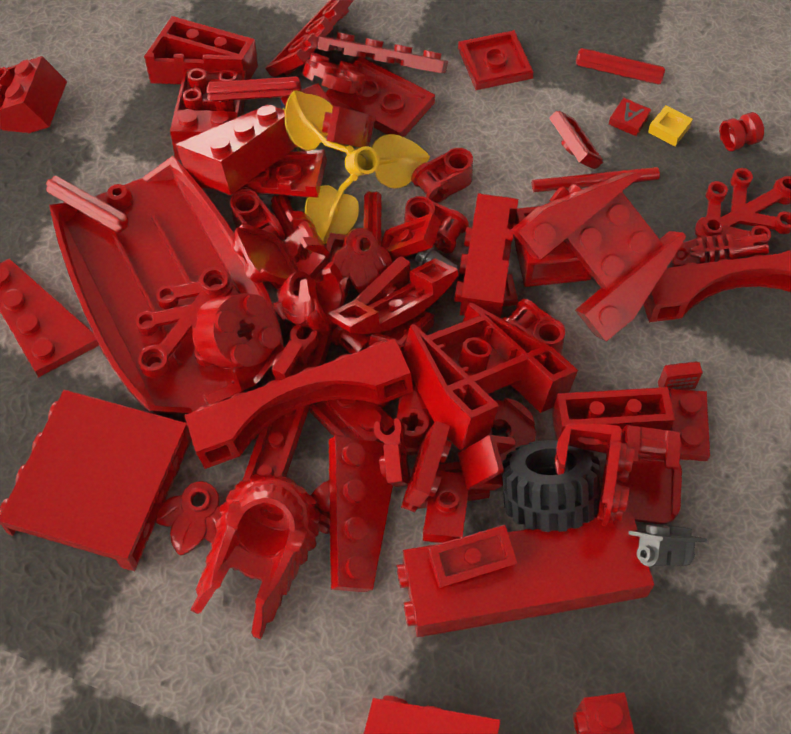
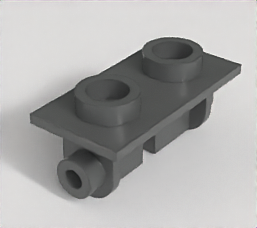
(666, 545)

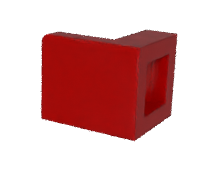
(483, 463)

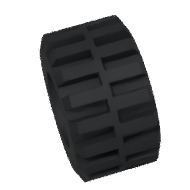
(548, 500)

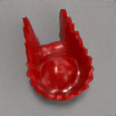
(266, 537)

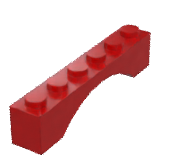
(690, 284)
(228, 427)

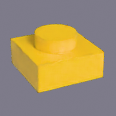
(670, 125)

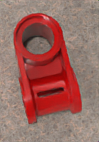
(444, 174)
(421, 206)
(257, 214)
(538, 324)
(415, 418)

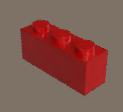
(614, 407)

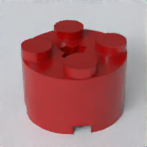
(236, 331)

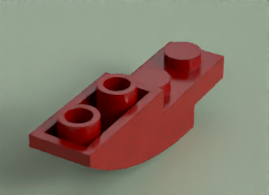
(348, 127)

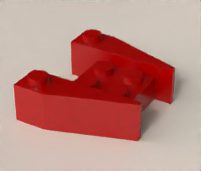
(610, 244)
(475, 358)

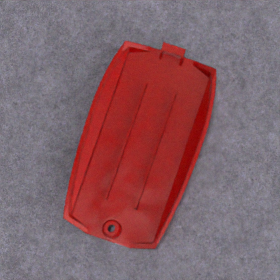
(116, 276)

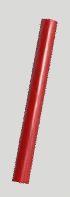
(588, 180)

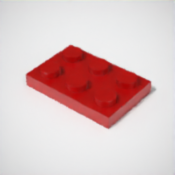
(388, 97)

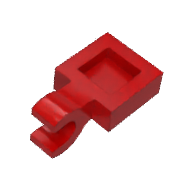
(295, 354)
(395, 460)

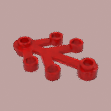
(745, 212)
(183, 315)

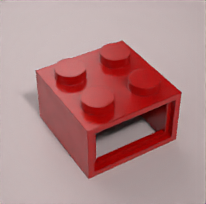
(554, 268)

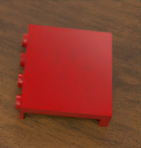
(97, 477)

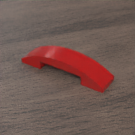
(426, 287)

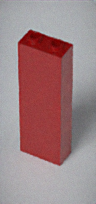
(552, 576)

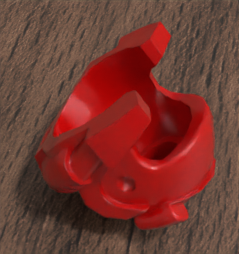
(310, 301)

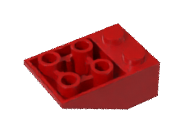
(29, 95)
(194, 110)

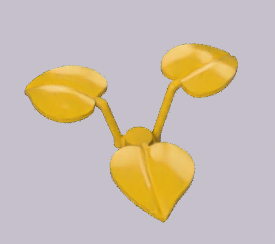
(390, 157)

